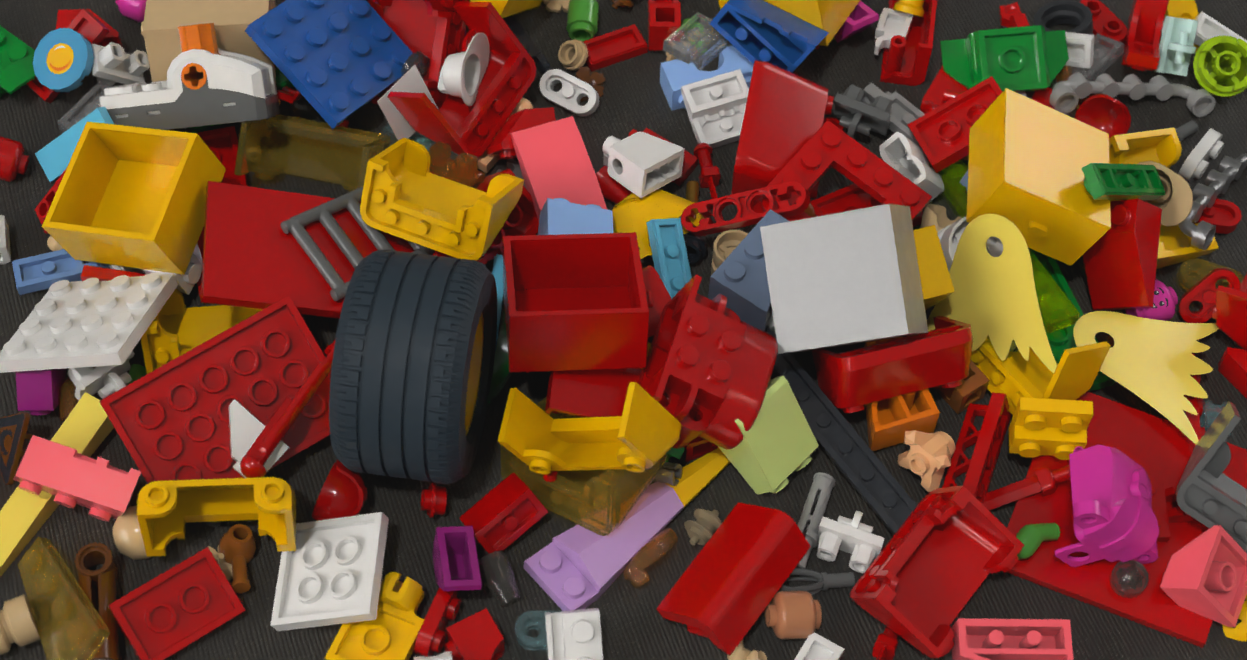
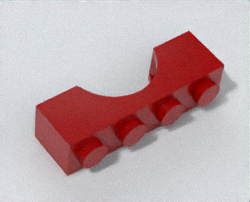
(475, 638)

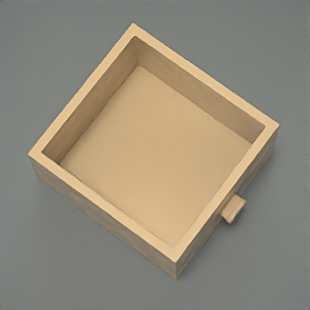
(229, 20)

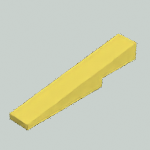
(26, 512)

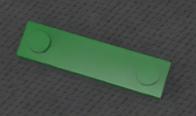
(1122, 181)

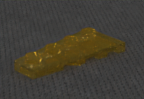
(60, 607)

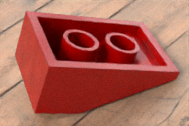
(1124, 259)

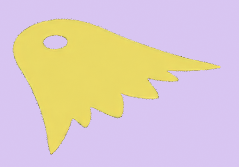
(996, 292)
(1152, 360)

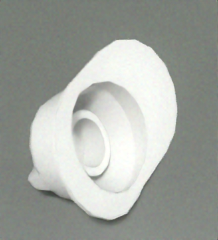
(464, 70)

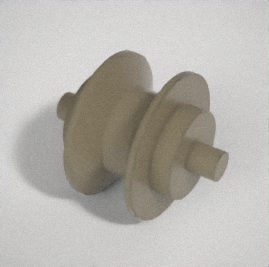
(704, 527)

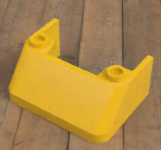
(1033, 379)
(589, 443)

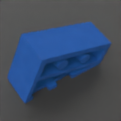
(767, 33)

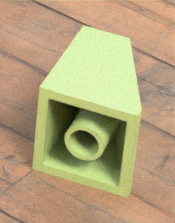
(775, 443)

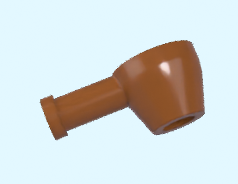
(238, 554)

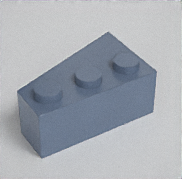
(744, 277)

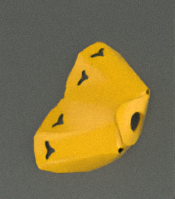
(634, 213)

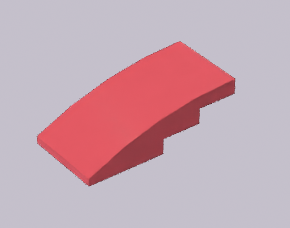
(556, 164)

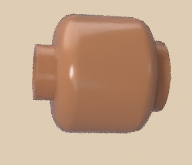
(793, 614)

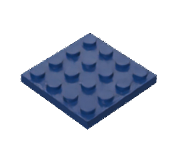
(332, 52)

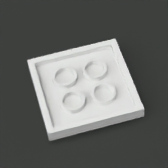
(331, 573)

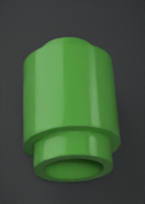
(582, 19)

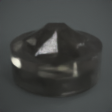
(420, 60)
(1129, 578)

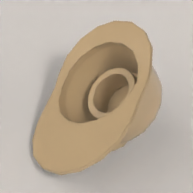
(1178, 198)

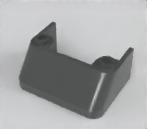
(1203, 487)

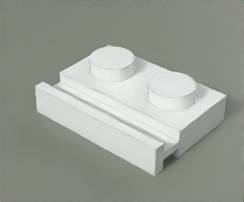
(574, 635)

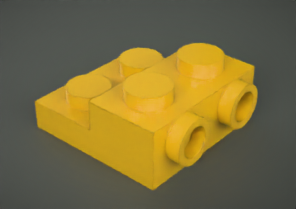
(1049, 427)

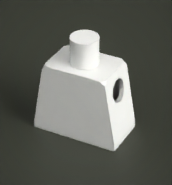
(643, 162)

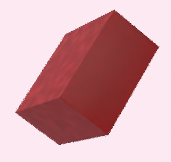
(575, 302)

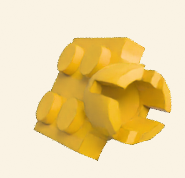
(393, 631)

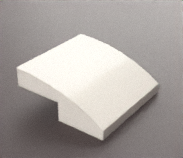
(717, 107)

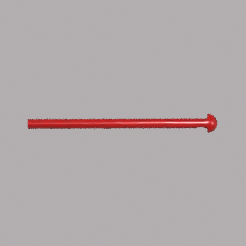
(253, 461)

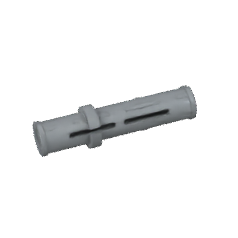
(821, 491)

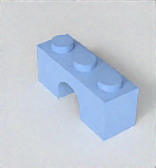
(678, 73)

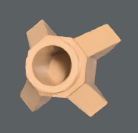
(927, 456)

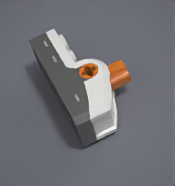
(200, 88)

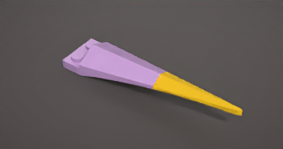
(584, 565)

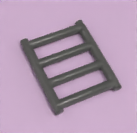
(323, 213)

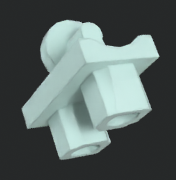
(1176, 45)

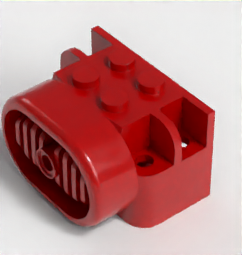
(708, 367)

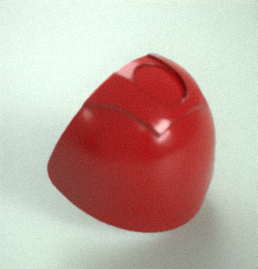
(1105, 114)
(340, 495)

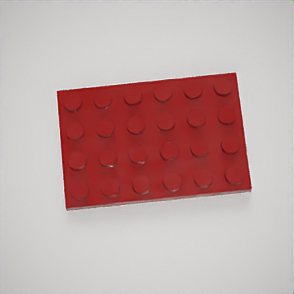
(180, 412)

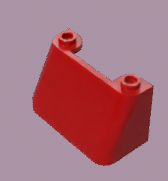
(428, 28)
(776, 124)
(935, 568)

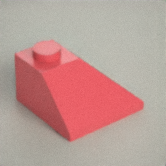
(1209, 577)

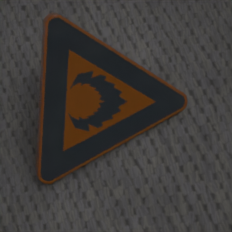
(12, 435)

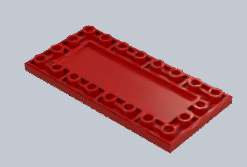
(257, 264)

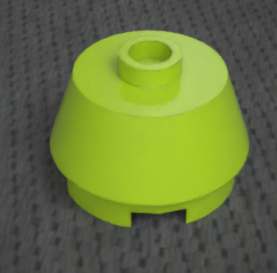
(1221, 66)

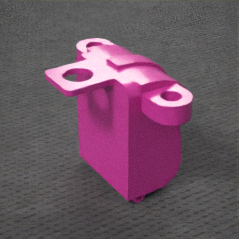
(1110, 508)

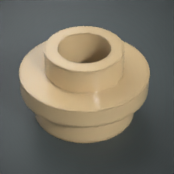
(573, 54)

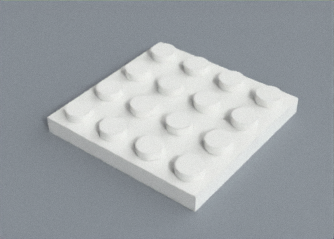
(87, 323)

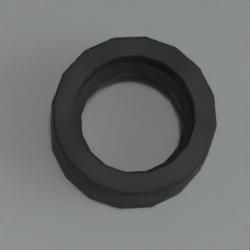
(1065, 13)

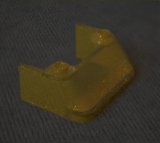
(307, 150)

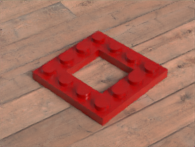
(836, 149)

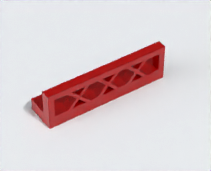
(987, 448)

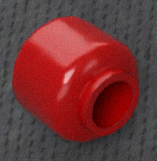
(12, 159)

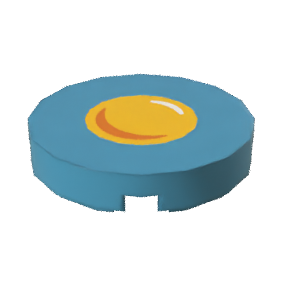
(63, 59)

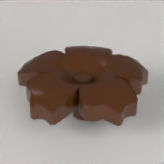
(595, 80)

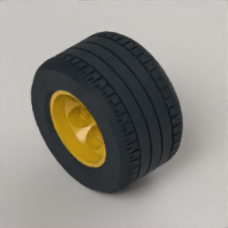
(413, 366)

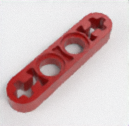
(745, 213)

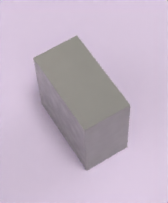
(844, 278)

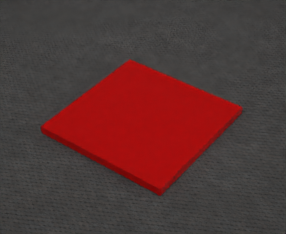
(1154, 446)

